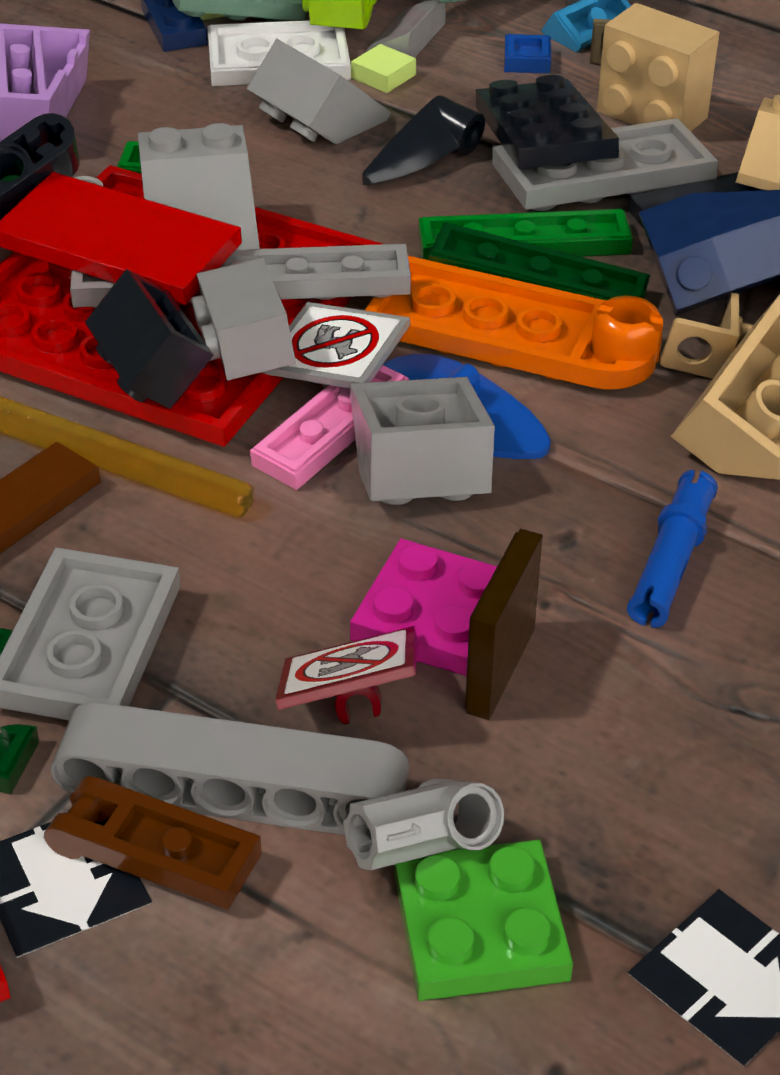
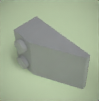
(201, 174)

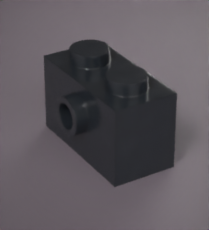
(147, 340)

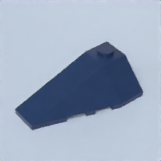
(714, 244)

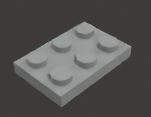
(85, 633)

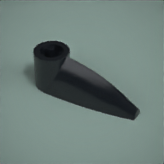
(426, 138)

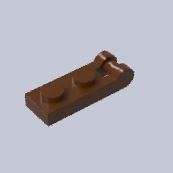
(155, 841)

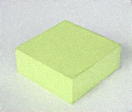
(383, 68)

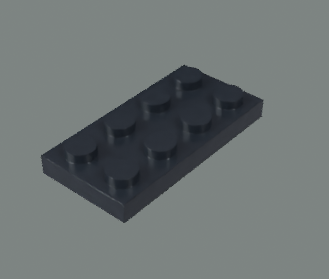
(545, 122)

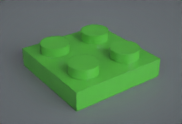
(482, 921)

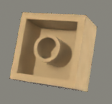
(656, 68)

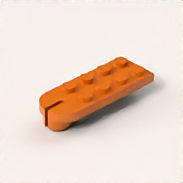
(528, 326)

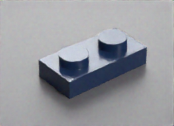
(172, 27)

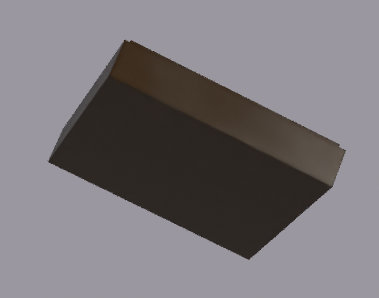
(502, 623)

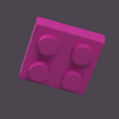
(425, 591)

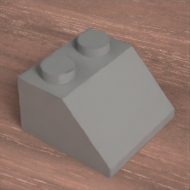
(313, 96)
(422, 439)

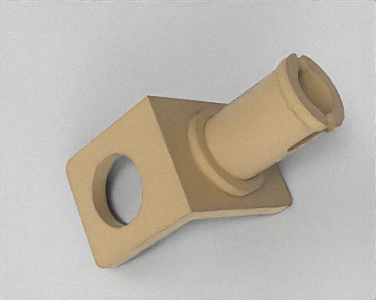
(721, 338)

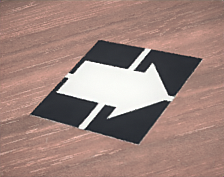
(57, 896)
(720, 976)

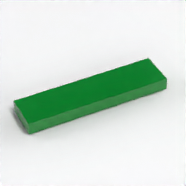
(565, 231)

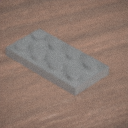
(649, 159)

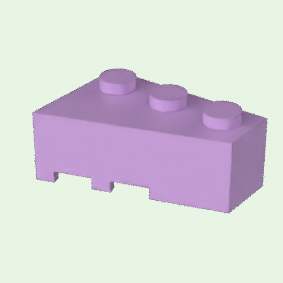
(39, 72)

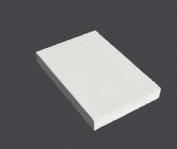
(241, 47)

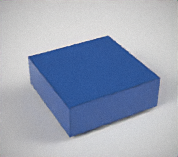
(527, 53)

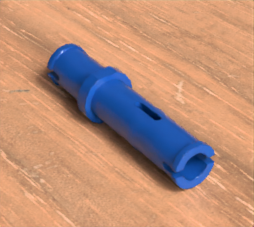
(679, 531)

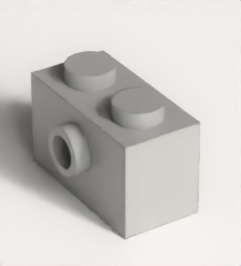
(243, 319)

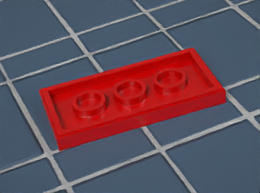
(114, 231)

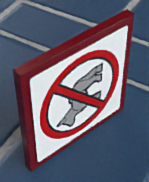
(348, 671)

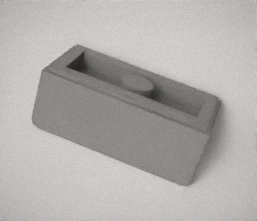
(413, 28)

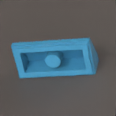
(574, 23)

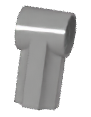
(422, 823)

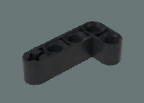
(33, 153)

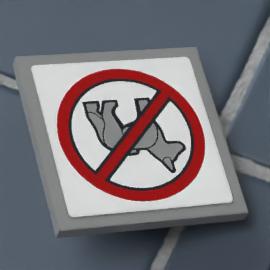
(340, 344)

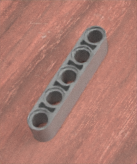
(228, 765)

